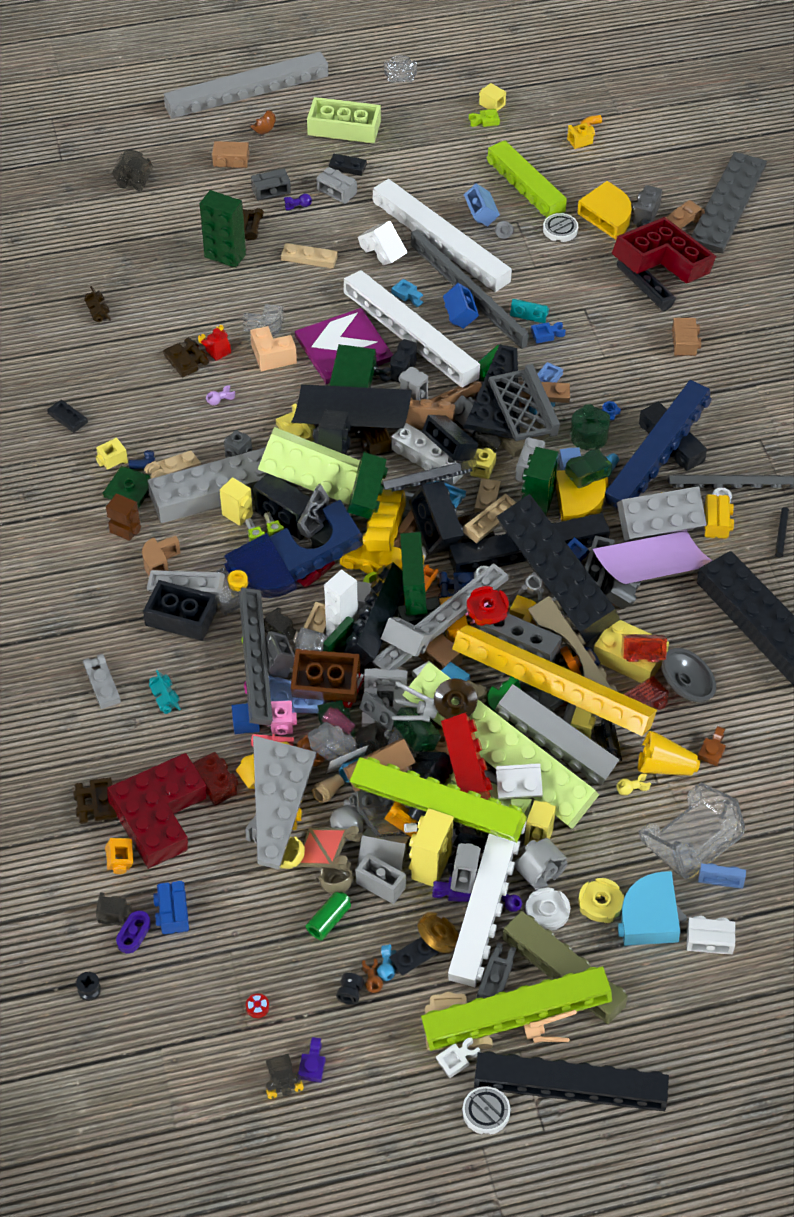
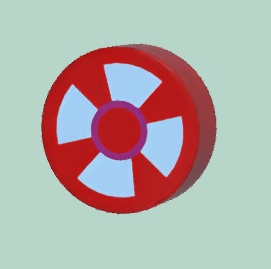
(257, 1005)

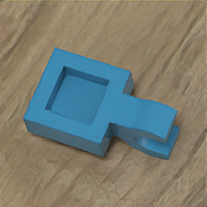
(405, 291)

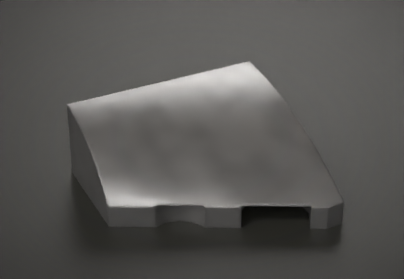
(313, 515)

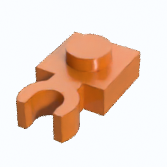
(572, 662)

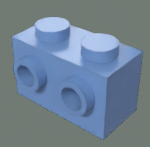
(481, 205)

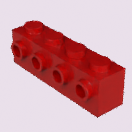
(465, 755)

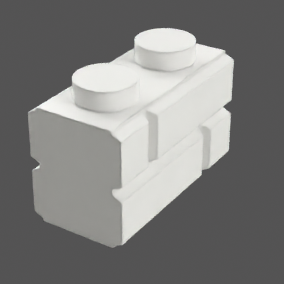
(710, 935)

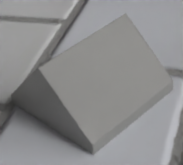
(387, 849)

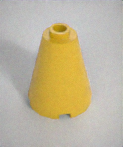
(666, 757)

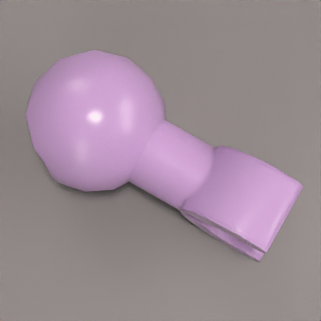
(214, 397)

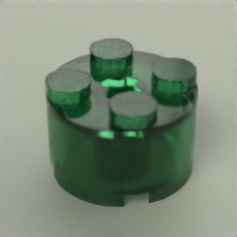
(589, 427)

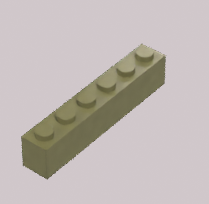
(556, 959)

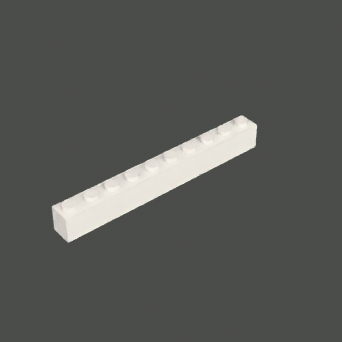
(443, 235)
(410, 326)

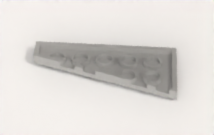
(280, 782)

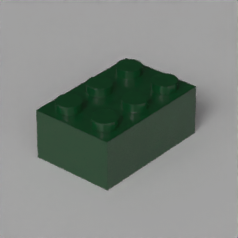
(541, 477)

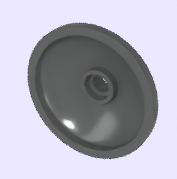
(688, 675)

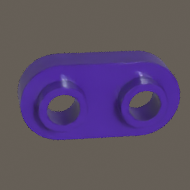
(132, 933)

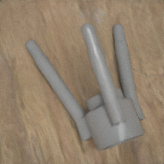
(532, 585)
(424, 708)

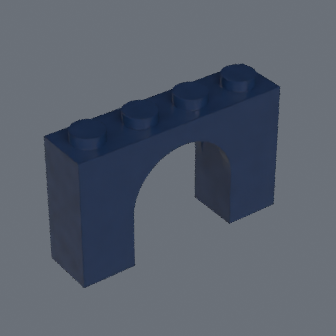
(304, 561)

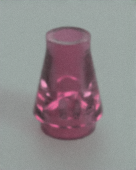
(336, 717)

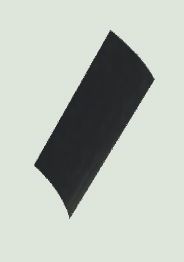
(364, 405)

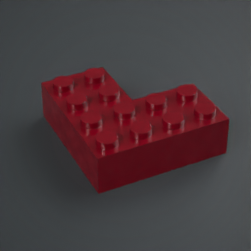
(666, 245)
(148, 805)

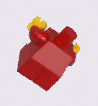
(216, 343)

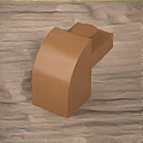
(156, 554)

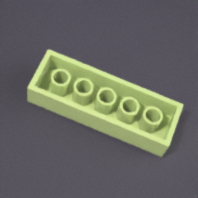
(309, 465)

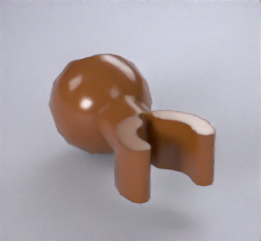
(373, 982)

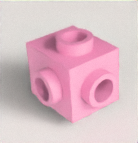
(282, 718)

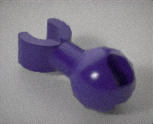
(304, 200)
(512, 902)

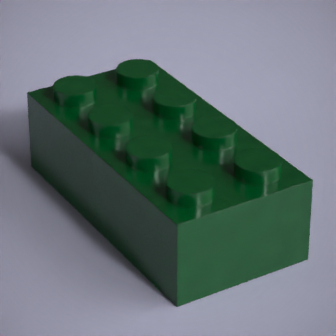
(223, 228)

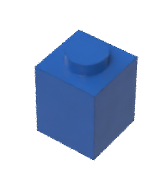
(241, 720)

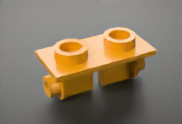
(398, 817)

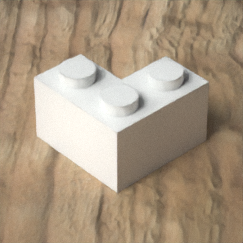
(384, 242)

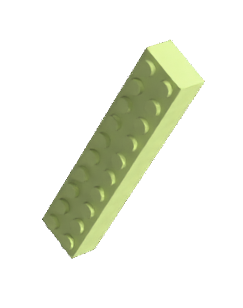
(507, 746)

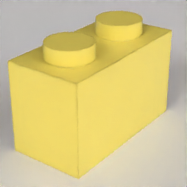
(236, 501)
(540, 822)

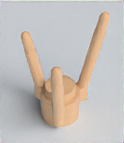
(536, 1028)

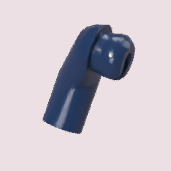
(141, 463)

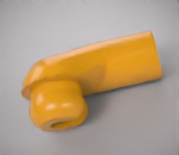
(590, 120)

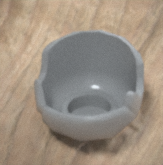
(346, 817)

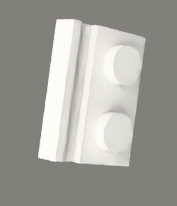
(519, 781)

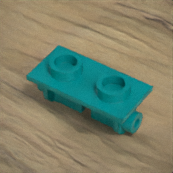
(529, 311)
(169, 698)

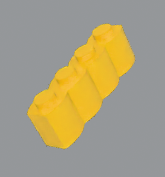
(384, 524)
(371, 560)

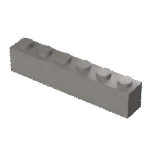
(556, 735)

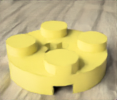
(596, 911)

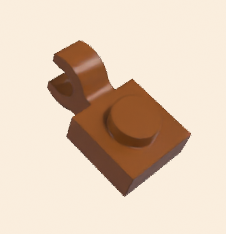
(713, 749)

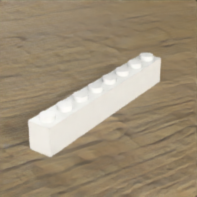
(482, 910)

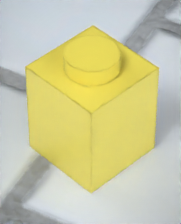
(492, 97)

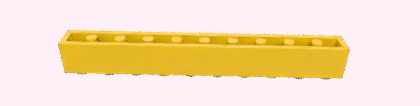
(554, 679)

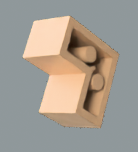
(272, 352)

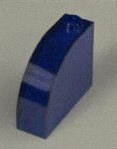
(263, 567)

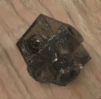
(371, 736)

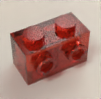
(643, 647)
(218, 780)

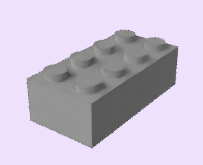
(661, 513)

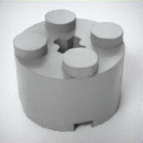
(541, 863)

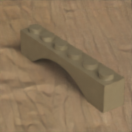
(549, 617)

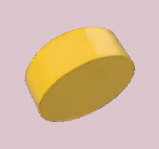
(237, 579)

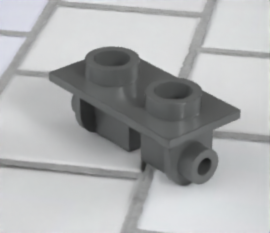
(377, 709)
(365, 799)

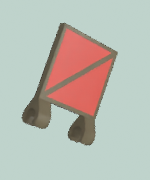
(325, 845)

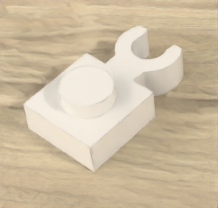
(455, 1058)

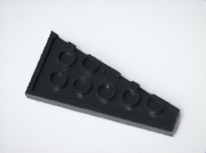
(486, 413)

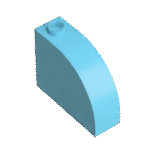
(650, 911)

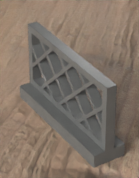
(537, 395)

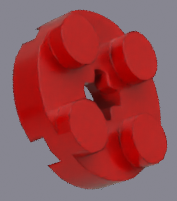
(484, 615)

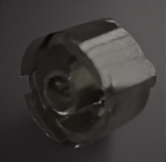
(132, 170)

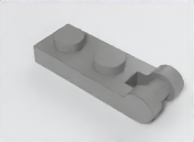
(101, 681)

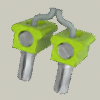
(272, 527)

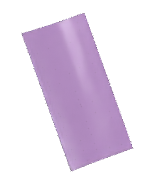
(651, 557)

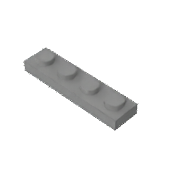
(204, 581)

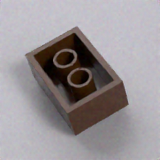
(325, 675)

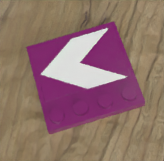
(352, 329)

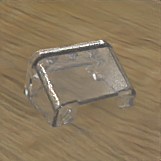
(698, 833)

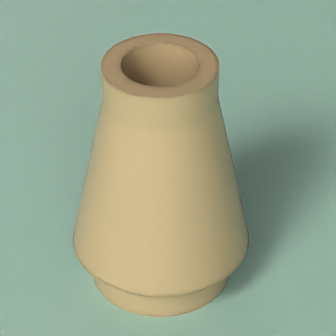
(327, 788)

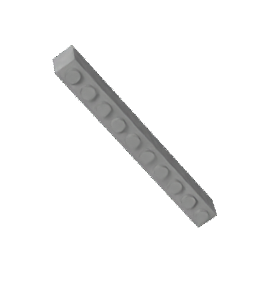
(245, 84)

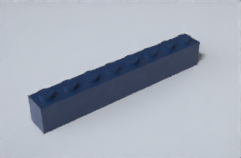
(659, 443)

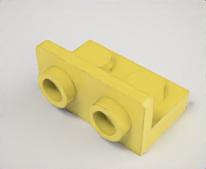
(299, 429)

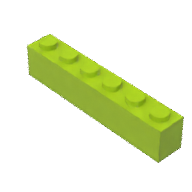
(526, 179)

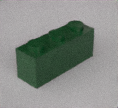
(368, 486)

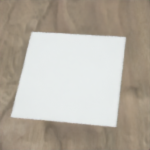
(337, 763)

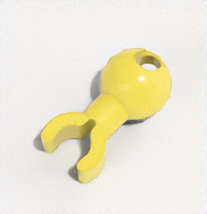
(626, 786)

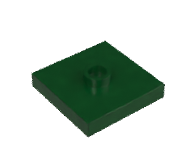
(128, 484)
(337, 640)

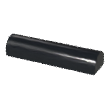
(650, 286)

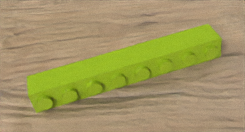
(429, 793)
(516, 1007)

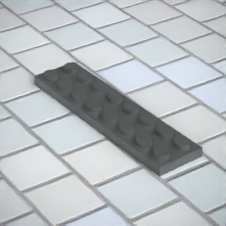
(728, 201)

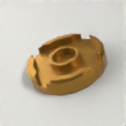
(438, 932)

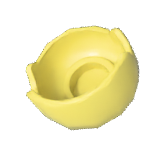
(293, 854)

